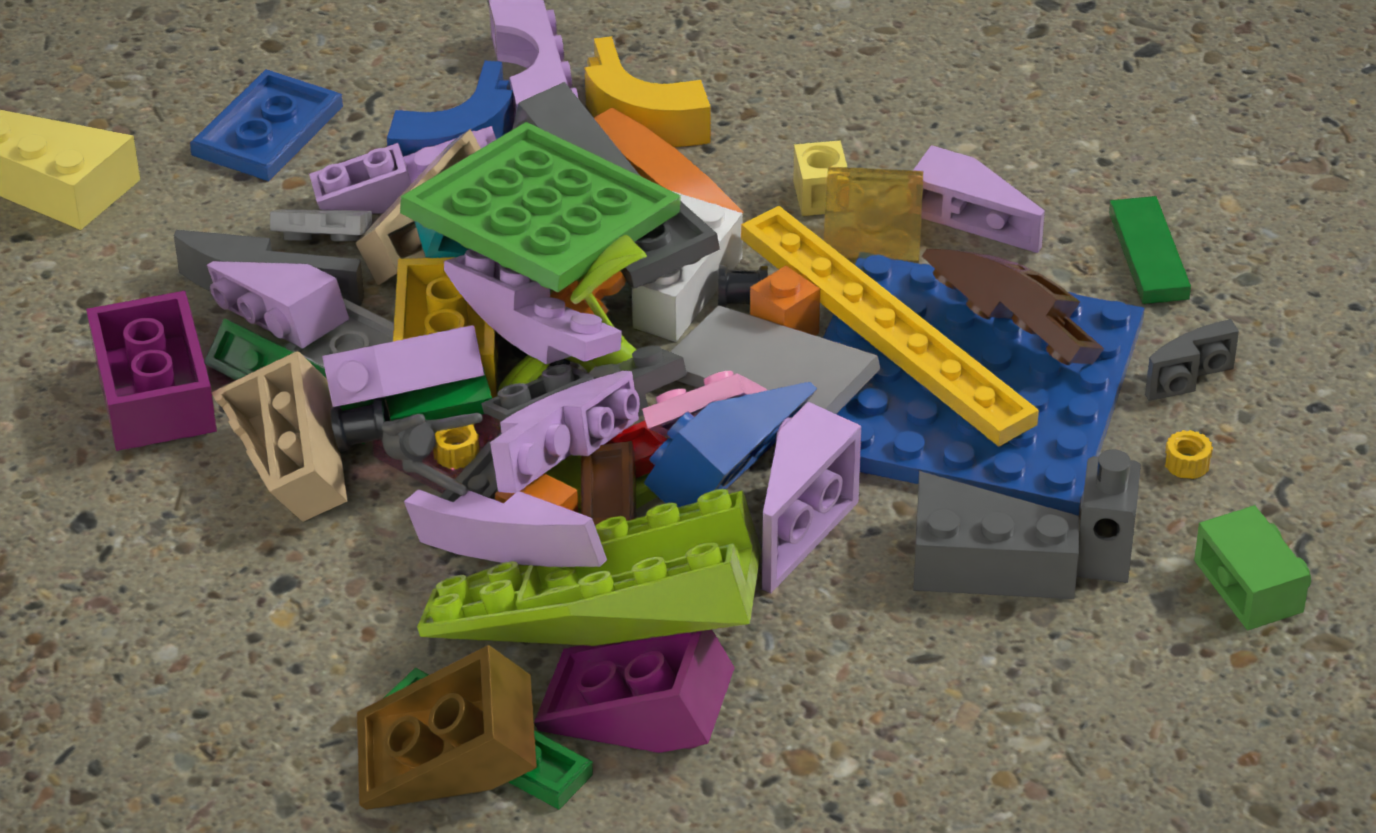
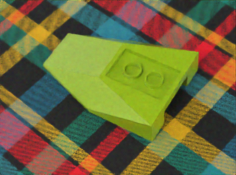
(661, 578)

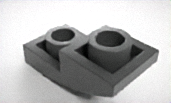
(1196, 353)

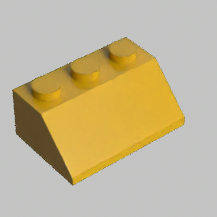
(432, 304)

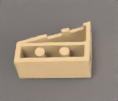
(395, 234)
(288, 433)

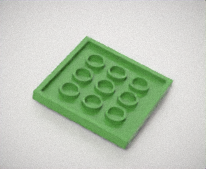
(539, 205)

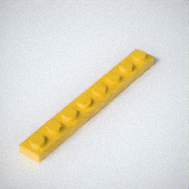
(893, 327)

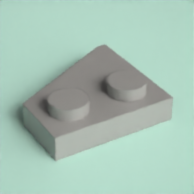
(300, 224)

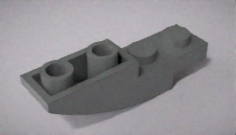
(198, 249)
(649, 365)

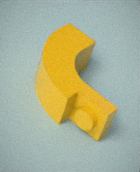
(671, 111)

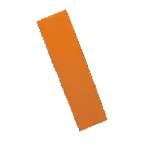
(660, 161)

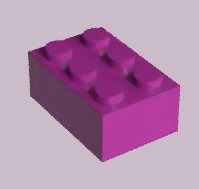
(151, 370)

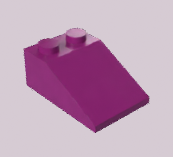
(639, 692)

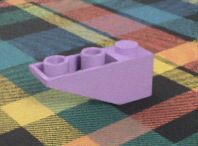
(281, 297)

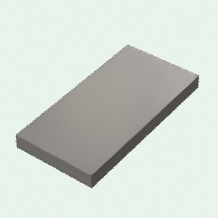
(774, 357)

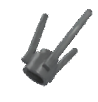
(414, 439)

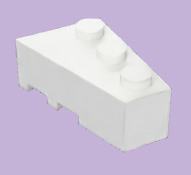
(678, 297)

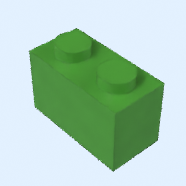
(1252, 567)

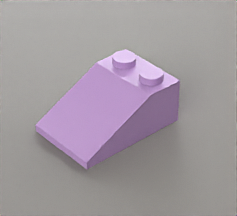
(808, 487)

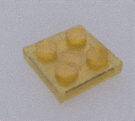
(874, 213)

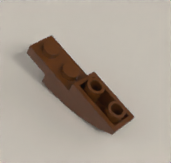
(1017, 293)

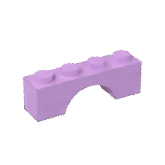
(528, 37)

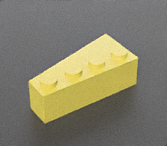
(64, 167)

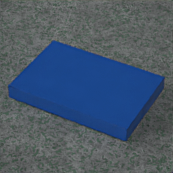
(266, 125)

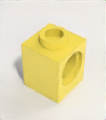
(810, 173)

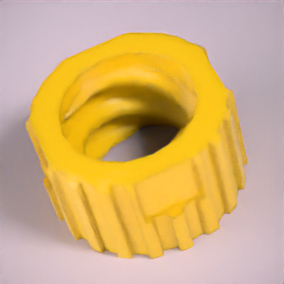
(1188, 443)
(456, 455)

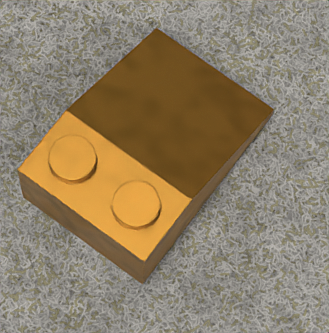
(448, 733)

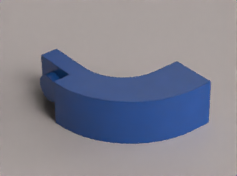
(487, 107)

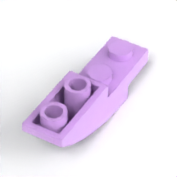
(378, 177)
(527, 314)
(562, 426)

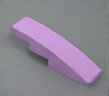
(516, 531)

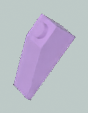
(978, 201)
(402, 365)

